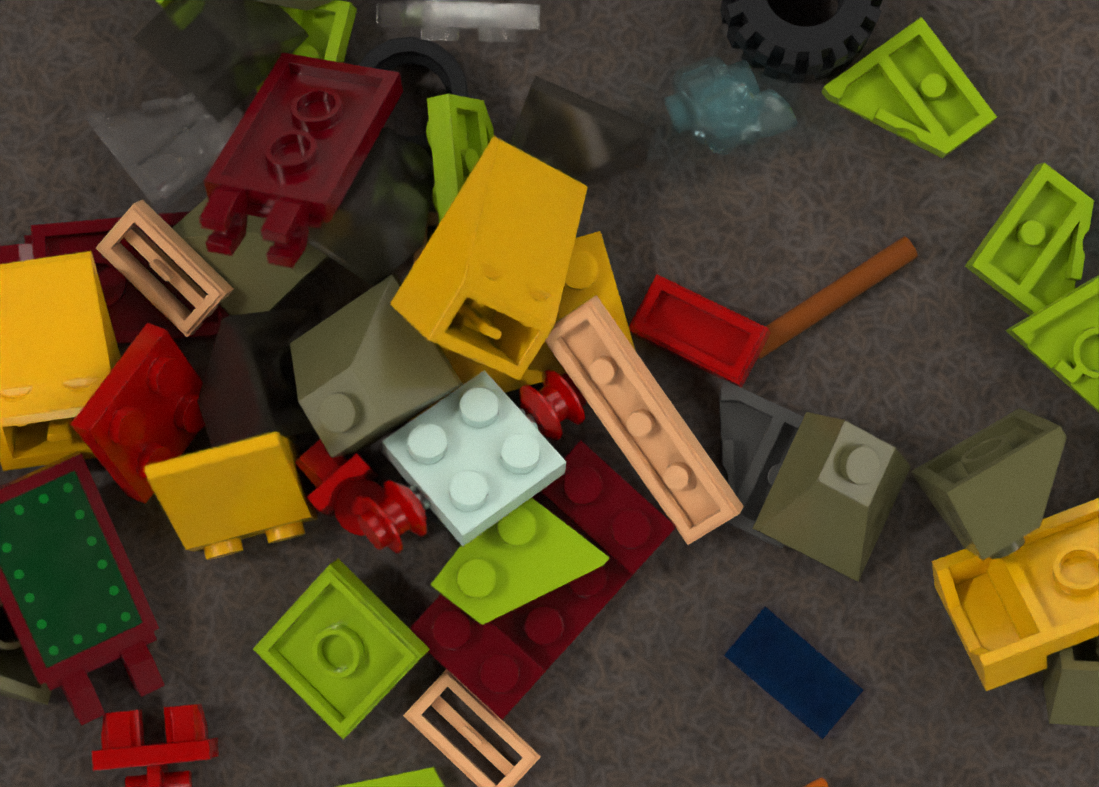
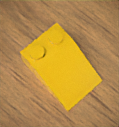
(234, 494)

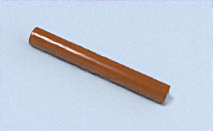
(839, 293)

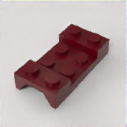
(517, 648)

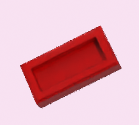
(699, 331)

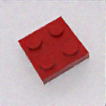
(142, 411)

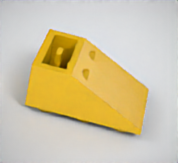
(497, 261)
(52, 355)

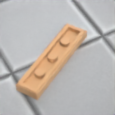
(642, 421)

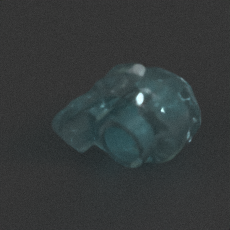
(725, 105)

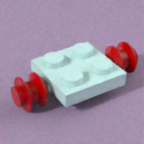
(472, 459)

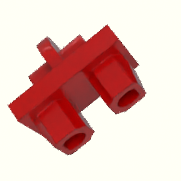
(340, 485)
(125, 747)

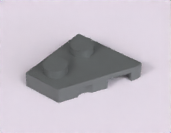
(753, 447)

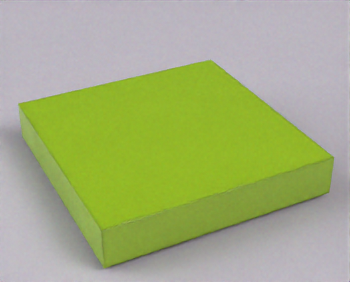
(340, 648)

